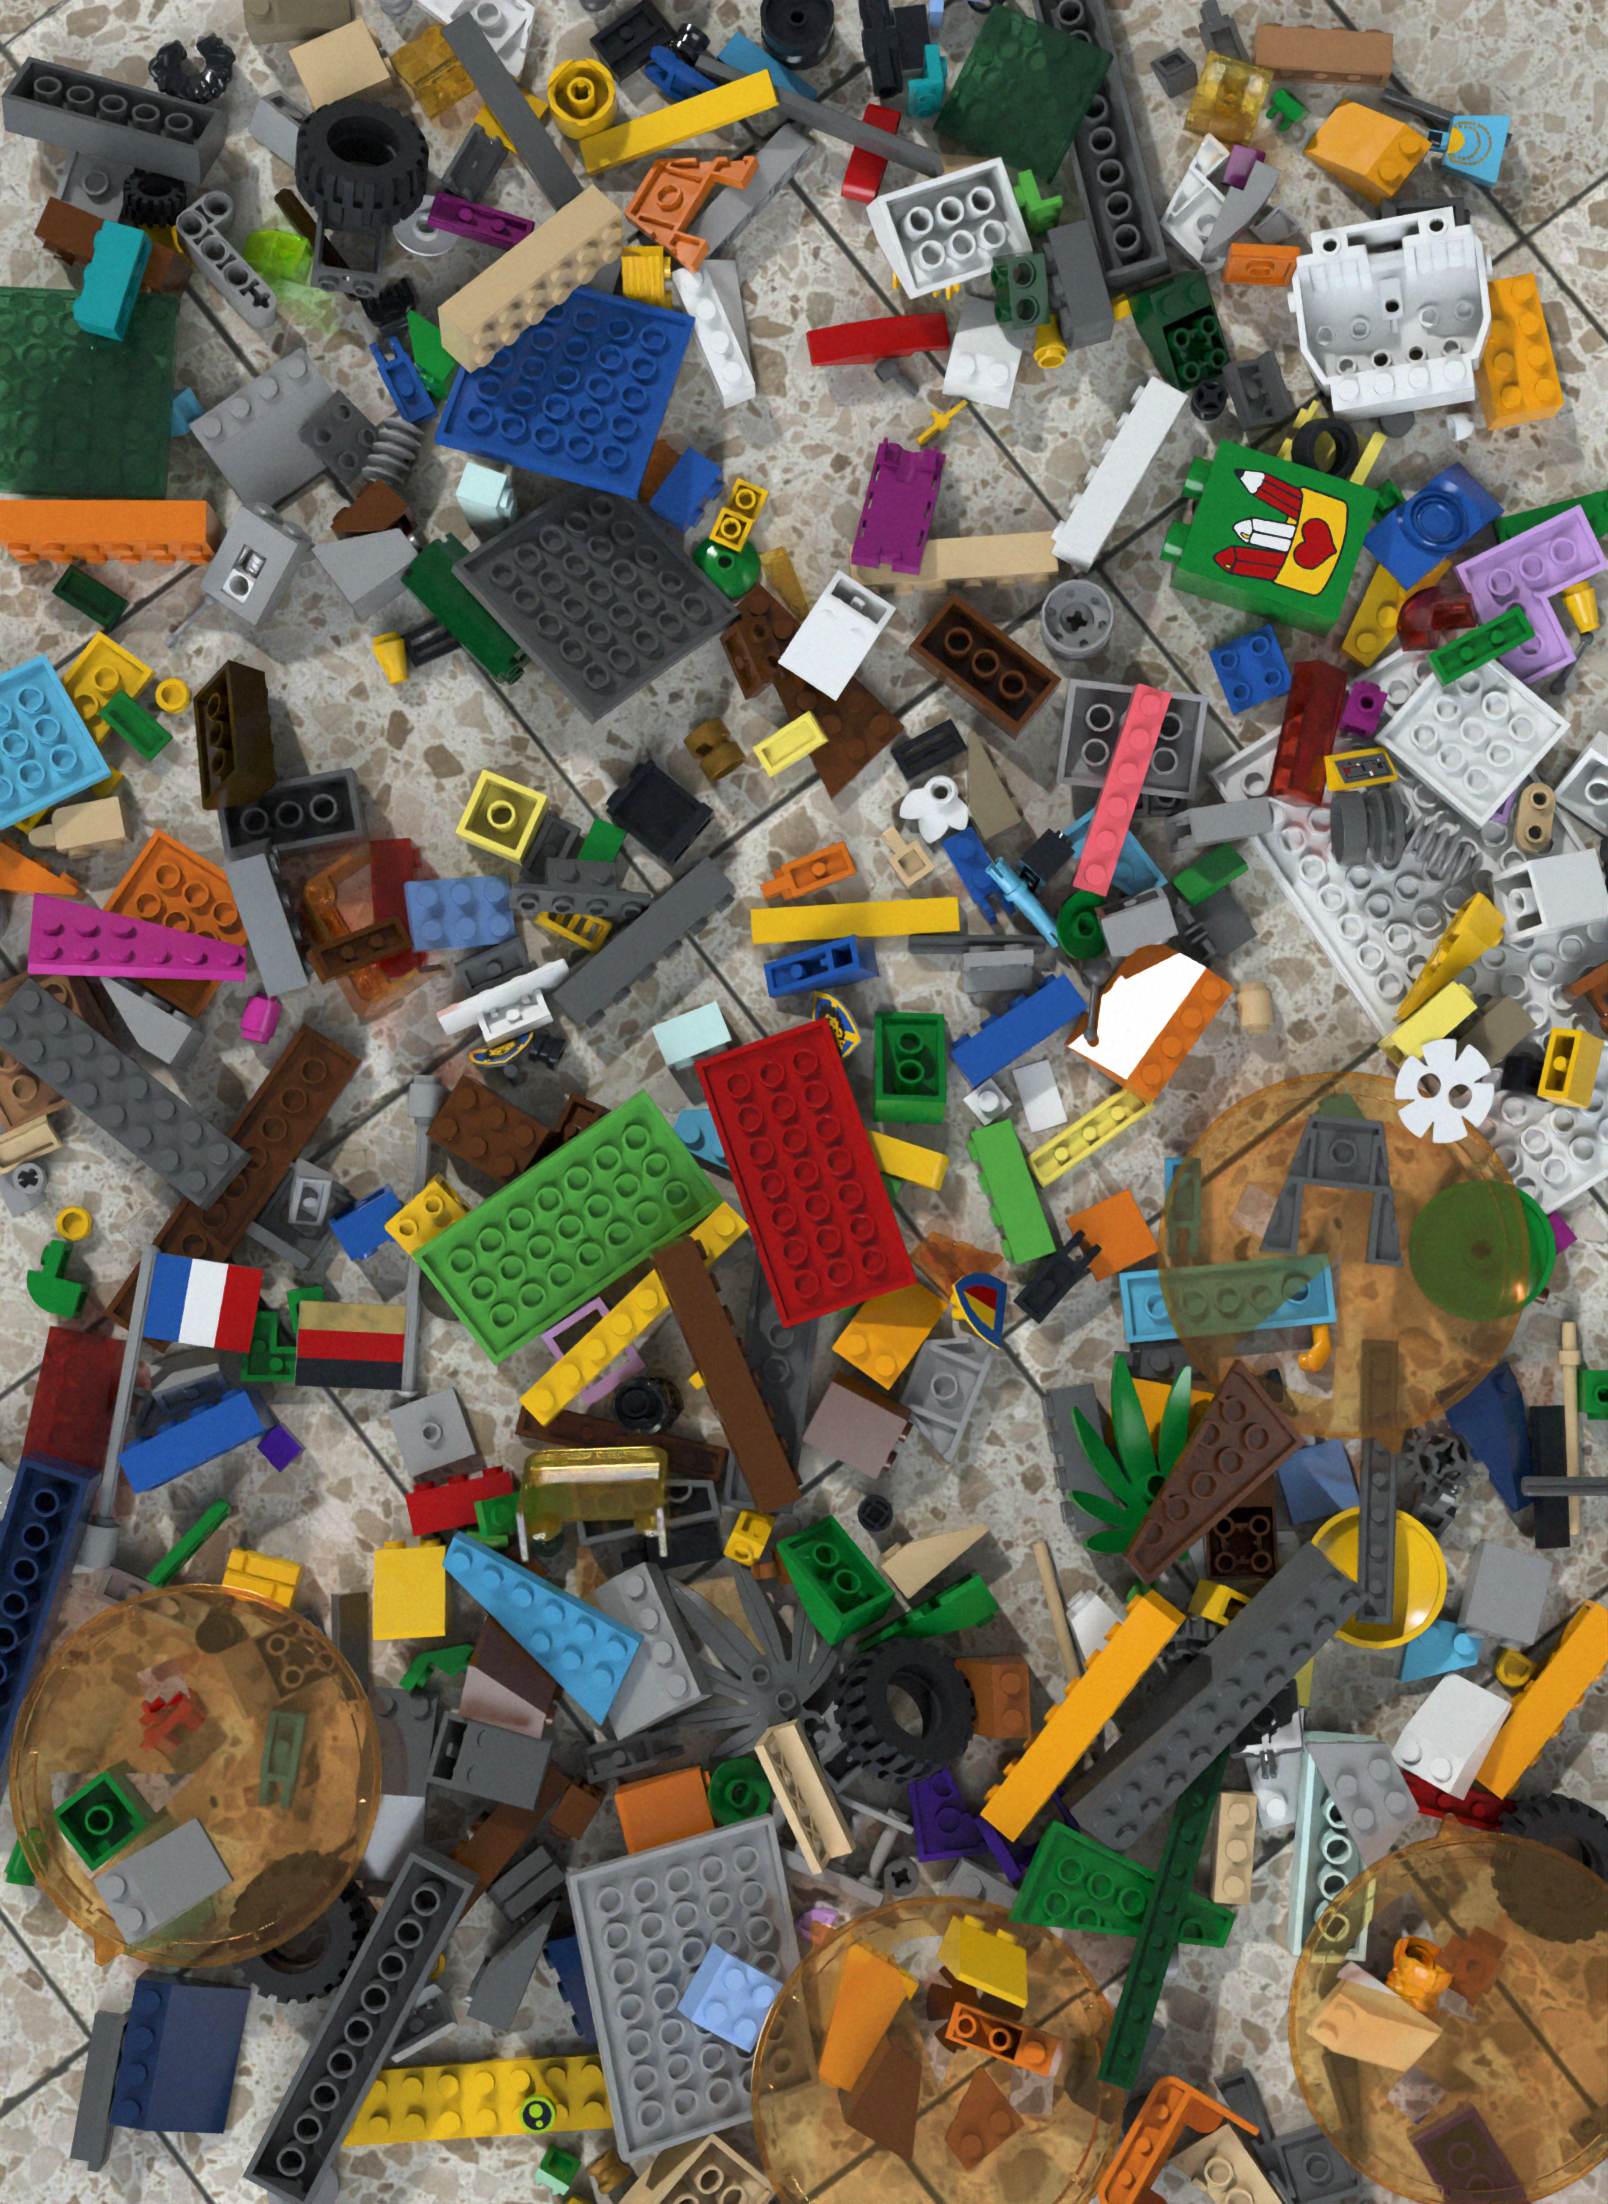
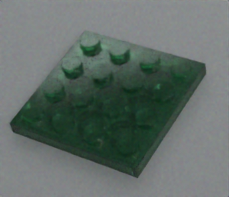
(1023, 92)

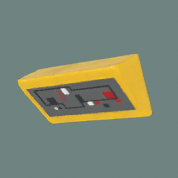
(1359, 769)

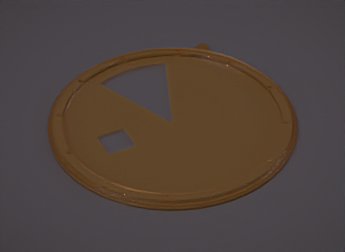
(1405, 1334)
(276, 1752)
(1520, 2082)
(851, 2097)

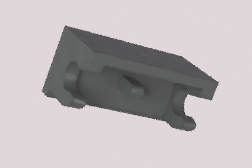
(474, 165)

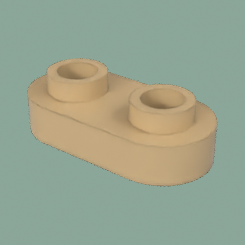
(1534, 816)

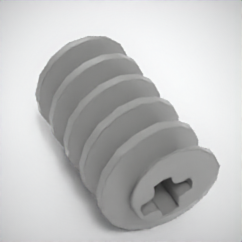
(392, 452)
(1440, 850)

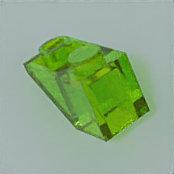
(279, 254)

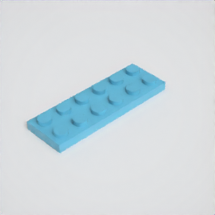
(1148, 1320)

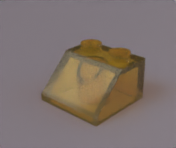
(1228, 99)

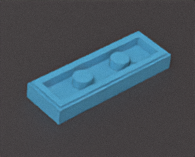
(750, 58)

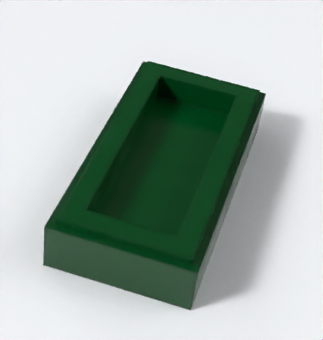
(90, 597)

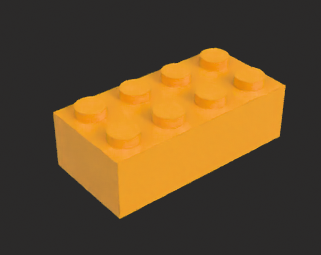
(1518, 366)

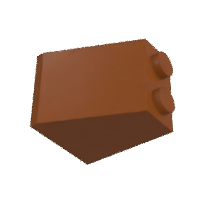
(999, 1694)

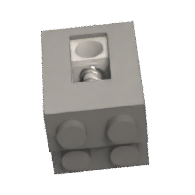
(274, 540)

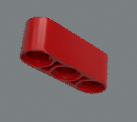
(865, 168)

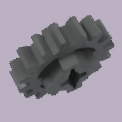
(1434, 1470)
(1189, 1641)

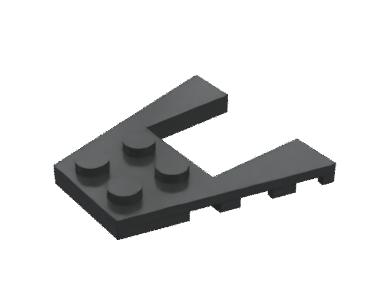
(1341, 1156)
(1300, 2161)

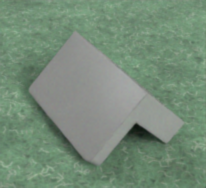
(277, 124)
(188, 1380)

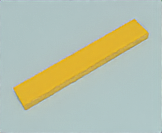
(679, 122)
(861, 919)

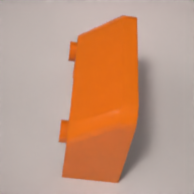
(1154, 2135)

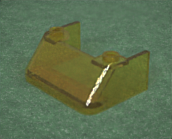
(594, 1487)

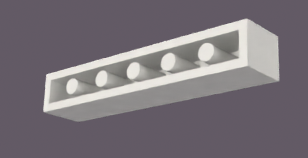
(1118, 475)

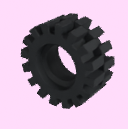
(153, 199)

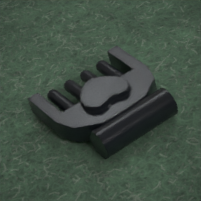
(391, 311)

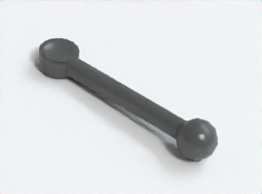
(1559, 687)

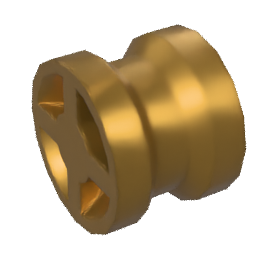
(608, 2170)

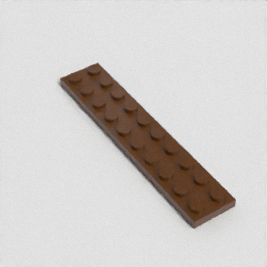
(274, 1132)

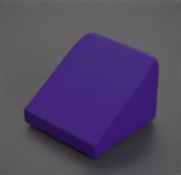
(281, 1447)

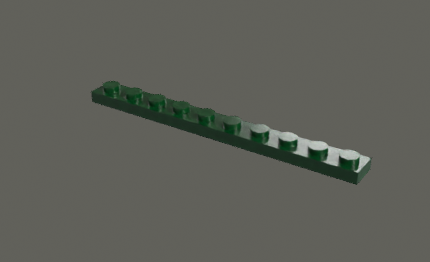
(1160, 1927)

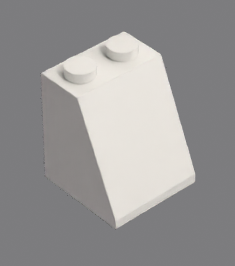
(1550, 895)
(1089, 1622)

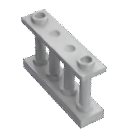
(866, 1885)

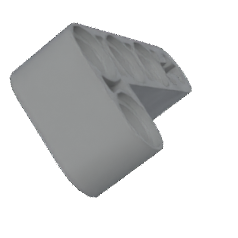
(232, 265)

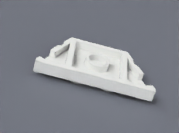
(503, 22)

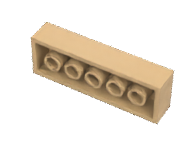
(531, 279)

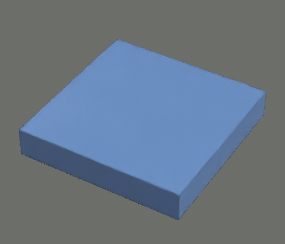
(1317, 1482)

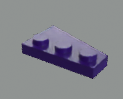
(942, 1820)

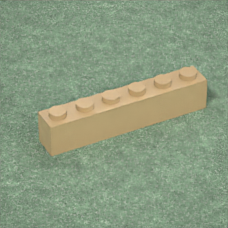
(969, 564)

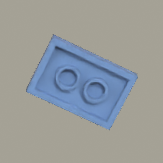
(459, 913)

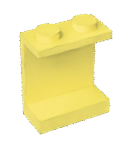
(1326, 451)

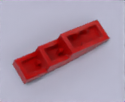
(878, 338)

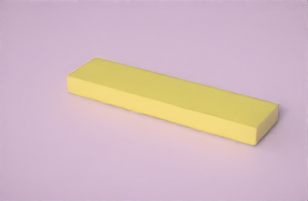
(1085, 1136)

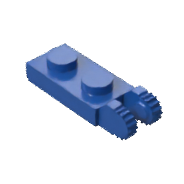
(675, 76)
(404, 384)
(970, 863)

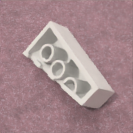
(719, 326)

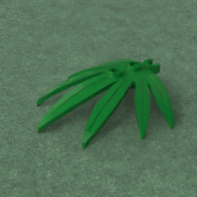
(1136, 1456)

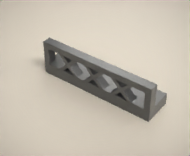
(92, 2128)

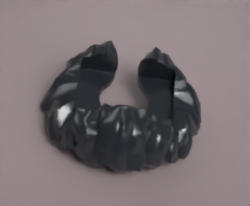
(199, 88)

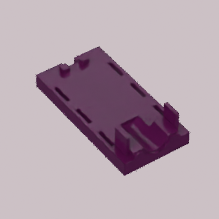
(898, 508)

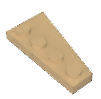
(1225, 2168)

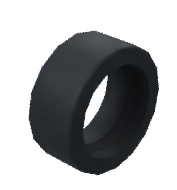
(1345, 442)

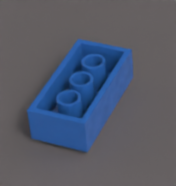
(194, 1442)

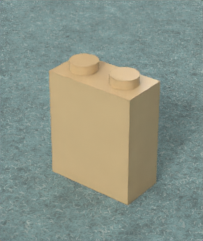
(344, 66)

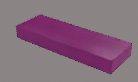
(478, 221)

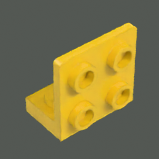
(427, 1214)

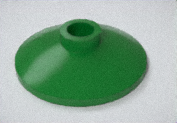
(735, 579)
(1079, 927)
(751, 1791)

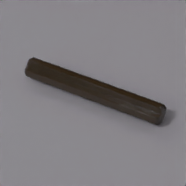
(306, 228)

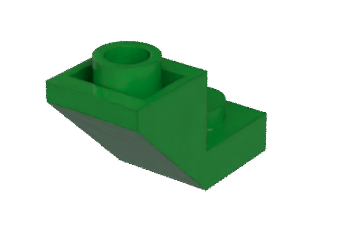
(448, 1658)

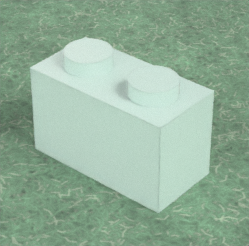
(692, 1036)

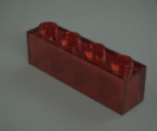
(1307, 733)
(389, 873)

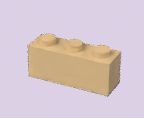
(1232, 1846)

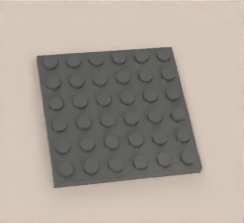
(596, 595)

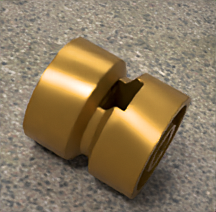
(712, 746)

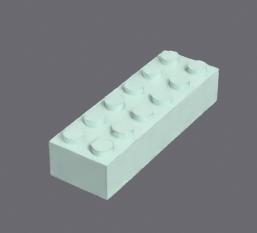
(1323, 1851)

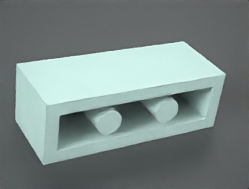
(487, 499)

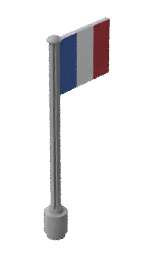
(180, 1303)

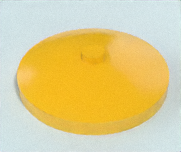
(1418, 1578)

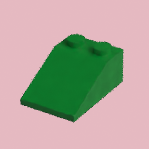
(909, 1068)
(834, 1580)

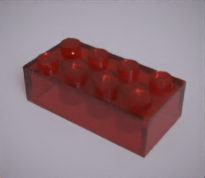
(75, 1395)

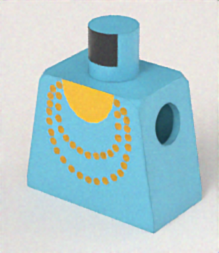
(1472, 147)

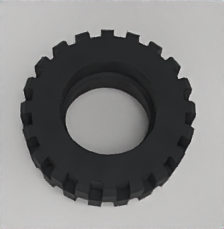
(357, 193)
(875, 1734)
(1557, 1816)
(313, 1978)

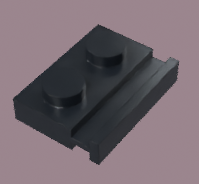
(629, 40)

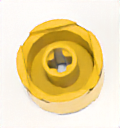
(597, 95)

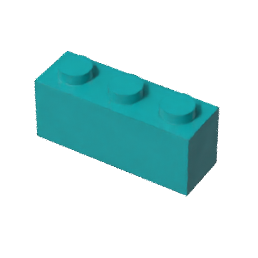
(112, 280)

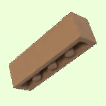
(1324, 55)

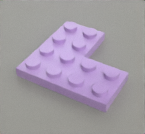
(1527, 573)

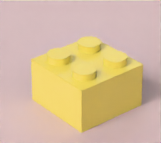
(503, 817)

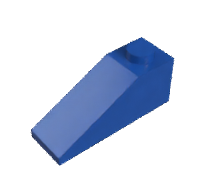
(822, 967)

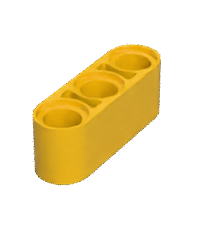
(908, 1161)

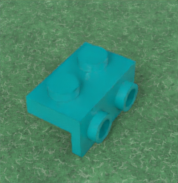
(925, 94)

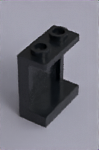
(658, 813)

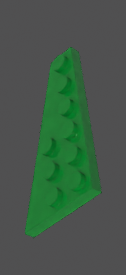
(1097, 1890)

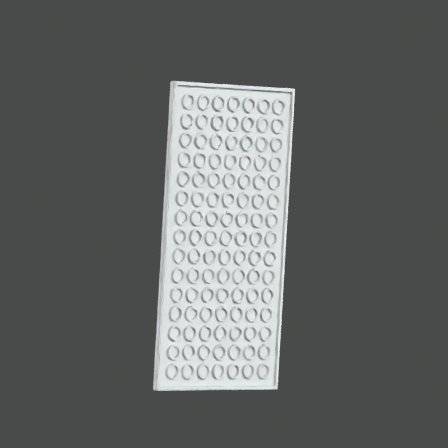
(1389, 916)

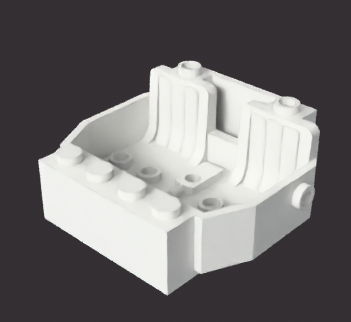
(1441, 312)

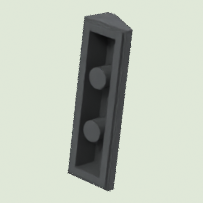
(350, 1631)

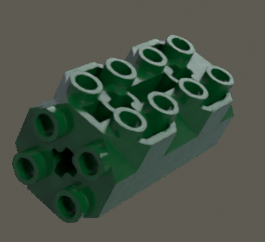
(461, 613)

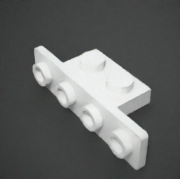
(510, 1007)

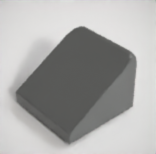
(1175, 72)

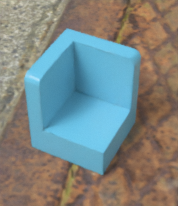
(185, 411)

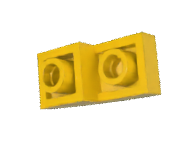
(739, 515)

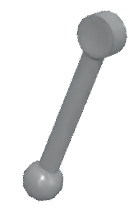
(172, 639)

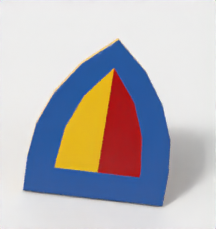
(981, 1302)

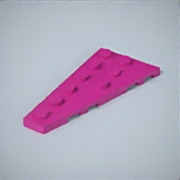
(95, 942)

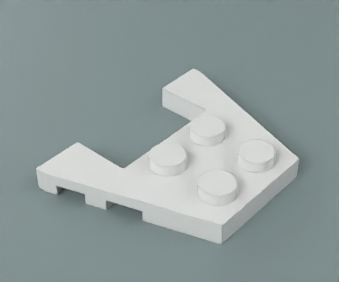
(1198, 204)

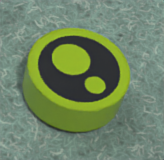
(537, 2113)

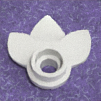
(932, 813)

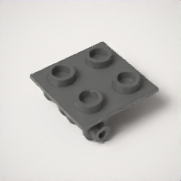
(341, 437)
(1211, 927)

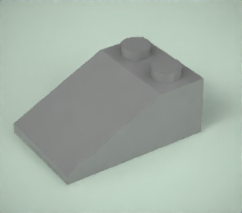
(163, 1881)

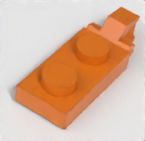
(810, 873)

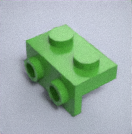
(1036, 213)

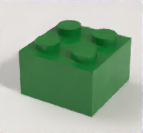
(102, 1817)

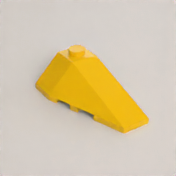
(1467, 937)

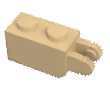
(85, 828)

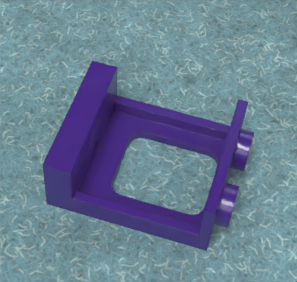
(1014, 1856)

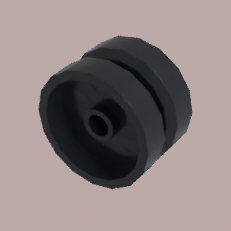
(797, 31)

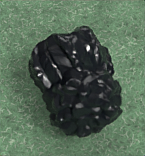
(646, 1405)

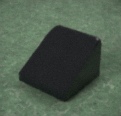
(1522, 1075)

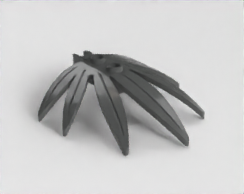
(768, 1682)

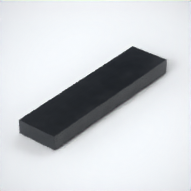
(1550, 1459)

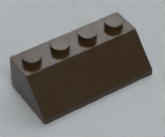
(234, 737)

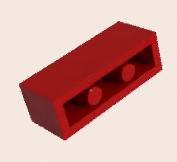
(453, 1504)

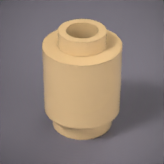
(1255, 1008)

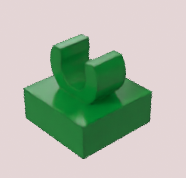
(1290, 106)
(1387, 501)
(557, 2169)

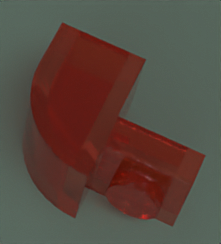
(1430, 612)

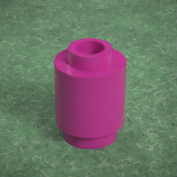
(260, 1018)

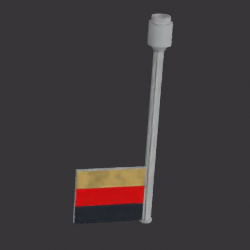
(372, 1342)

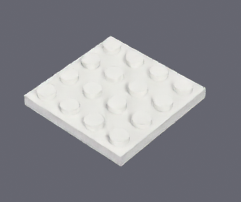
(1473, 738)

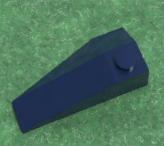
(1497, 1431)

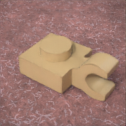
(909, 860)

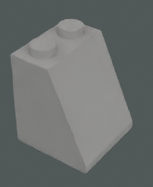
(369, 567)

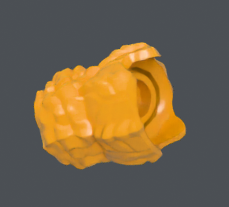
(1414, 1972)

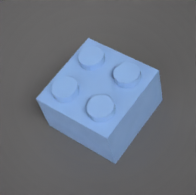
(730, 1997)

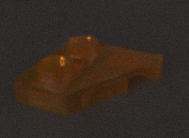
(948, 1260)

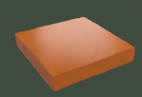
(1260, 264)
(1118, 1230)

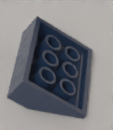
(179, 2054)

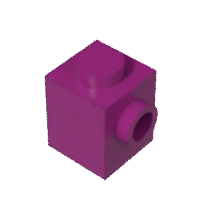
(1362, 709)

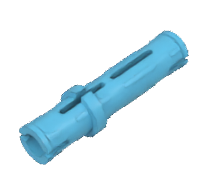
(1017, 890)

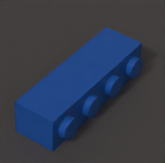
(1018, 1030)

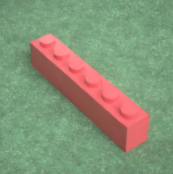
(1120, 789)

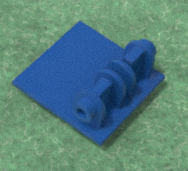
(1252, 669)

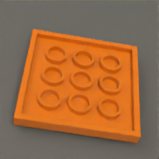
(184, 893)

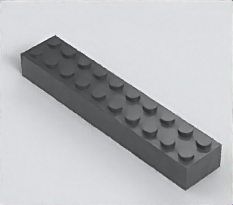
(1110, 159)
(1214, 1698)
(362, 2025)

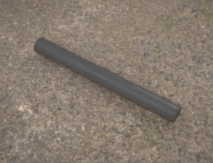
(1422, 108)

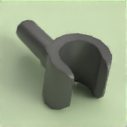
(889, 369)

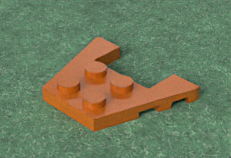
(673, 196)

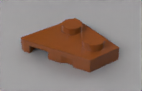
(982, 2121)

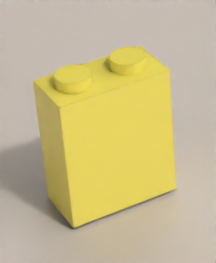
(1428, 1023)

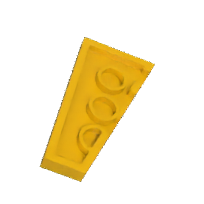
(1378, 614)

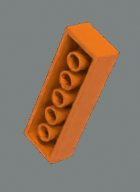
(110, 531)

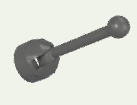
(1095, 974)

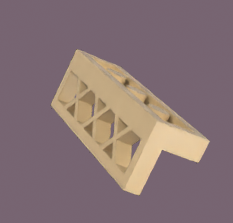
(806, 1794)

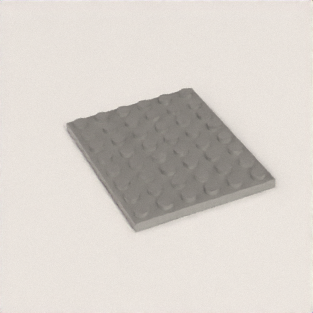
(642, 1939)

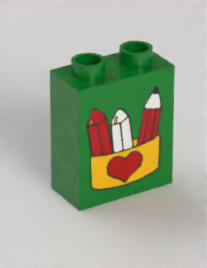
(1269, 537)

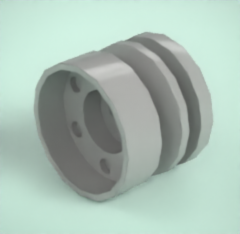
(1071, 601)

